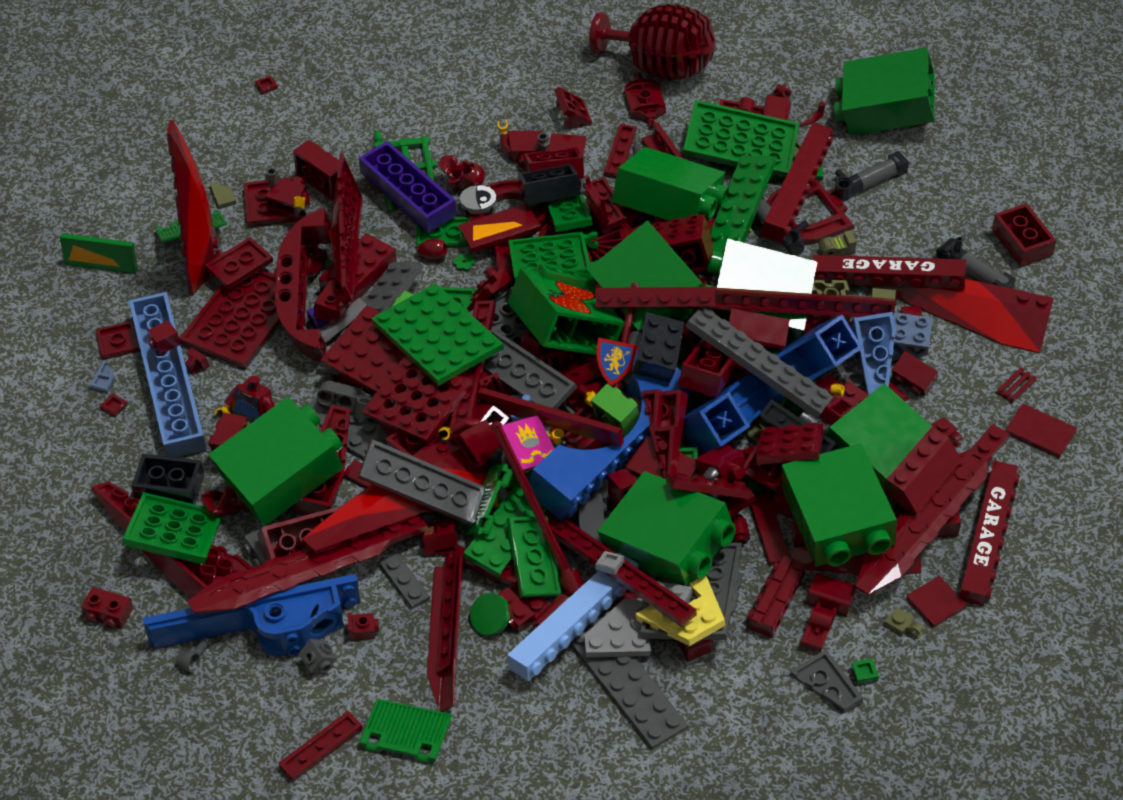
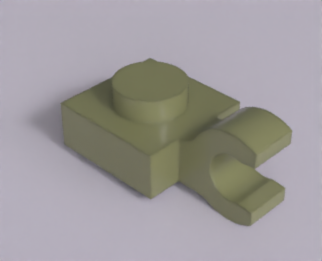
(903, 622)

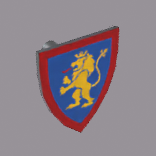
(614, 359)

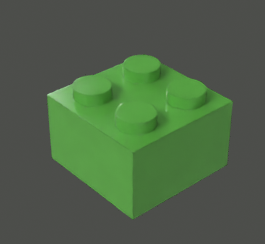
(615, 409)

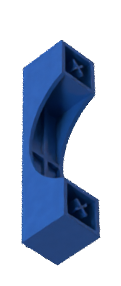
(741, 402)
(571, 475)

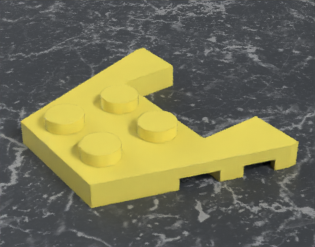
(707, 621)

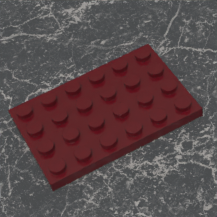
(235, 321)

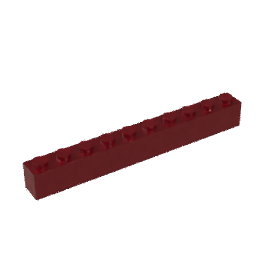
(797, 183)

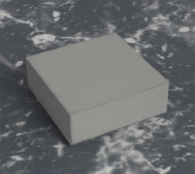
(609, 562)

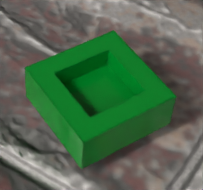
(864, 671)

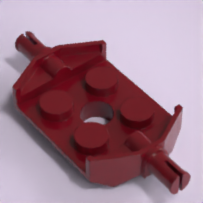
(648, 107)

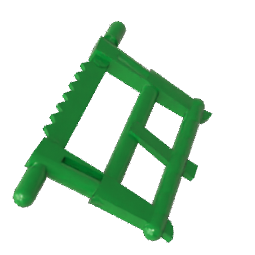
(404, 145)

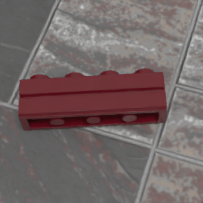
(777, 596)

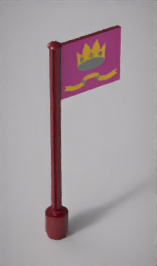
(525, 446)

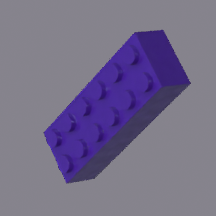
(407, 186)

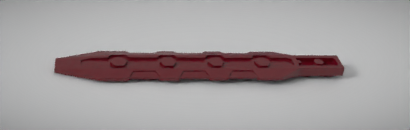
(920, 530)
(298, 567)

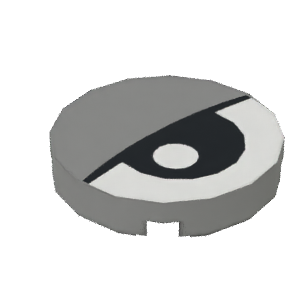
(478, 199)

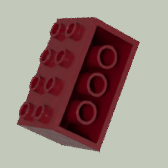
(689, 240)

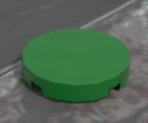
(489, 614)

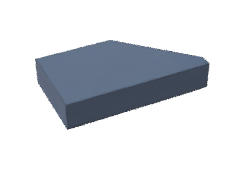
(103, 379)

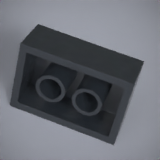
(549, 184)
(657, 347)
(168, 478)

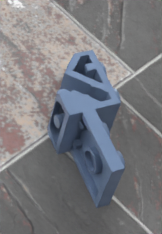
(911, 335)

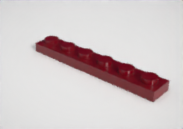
(655, 297)

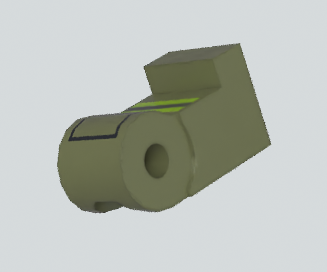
(838, 245)

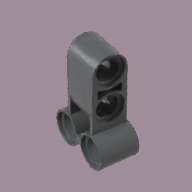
(358, 397)

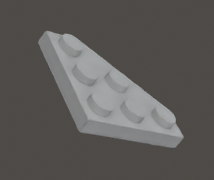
(618, 633)

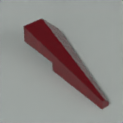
(666, 418)

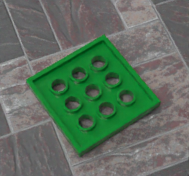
(181, 533)

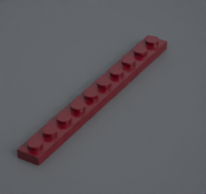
(801, 302)
(627, 575)

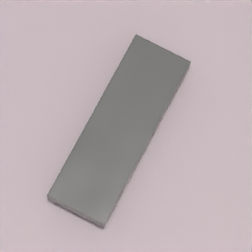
(351, 312)

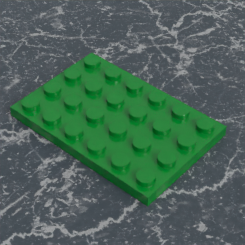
(727, 133)
(437, 334)

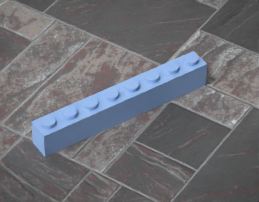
(565, 624)

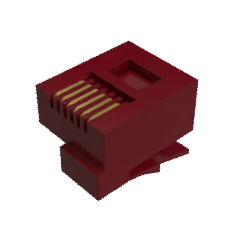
(440, 537)

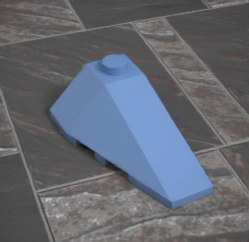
(877, 338)

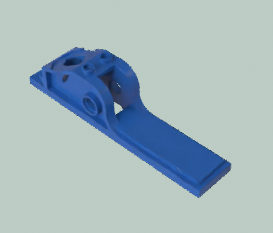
(278, 633)

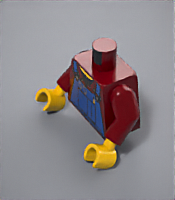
(248, 399)

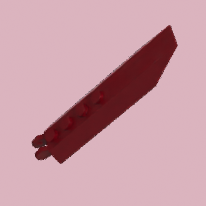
(445, 628)

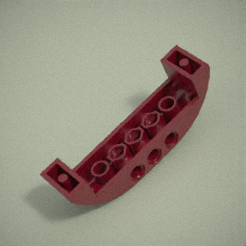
(292, 281)

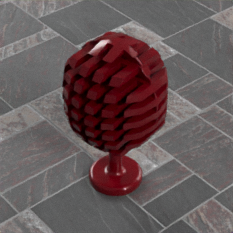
(663, 41)

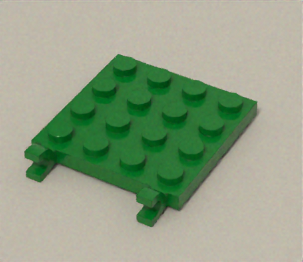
(560, 251)

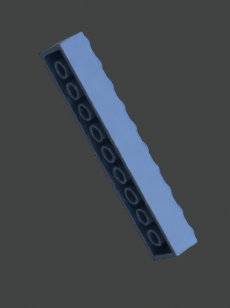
(168, 381)

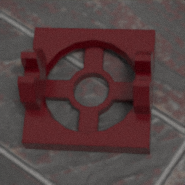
(574, 118)

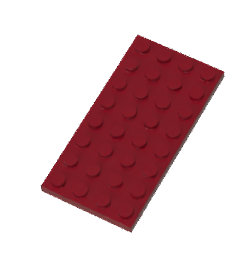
(370, 357)

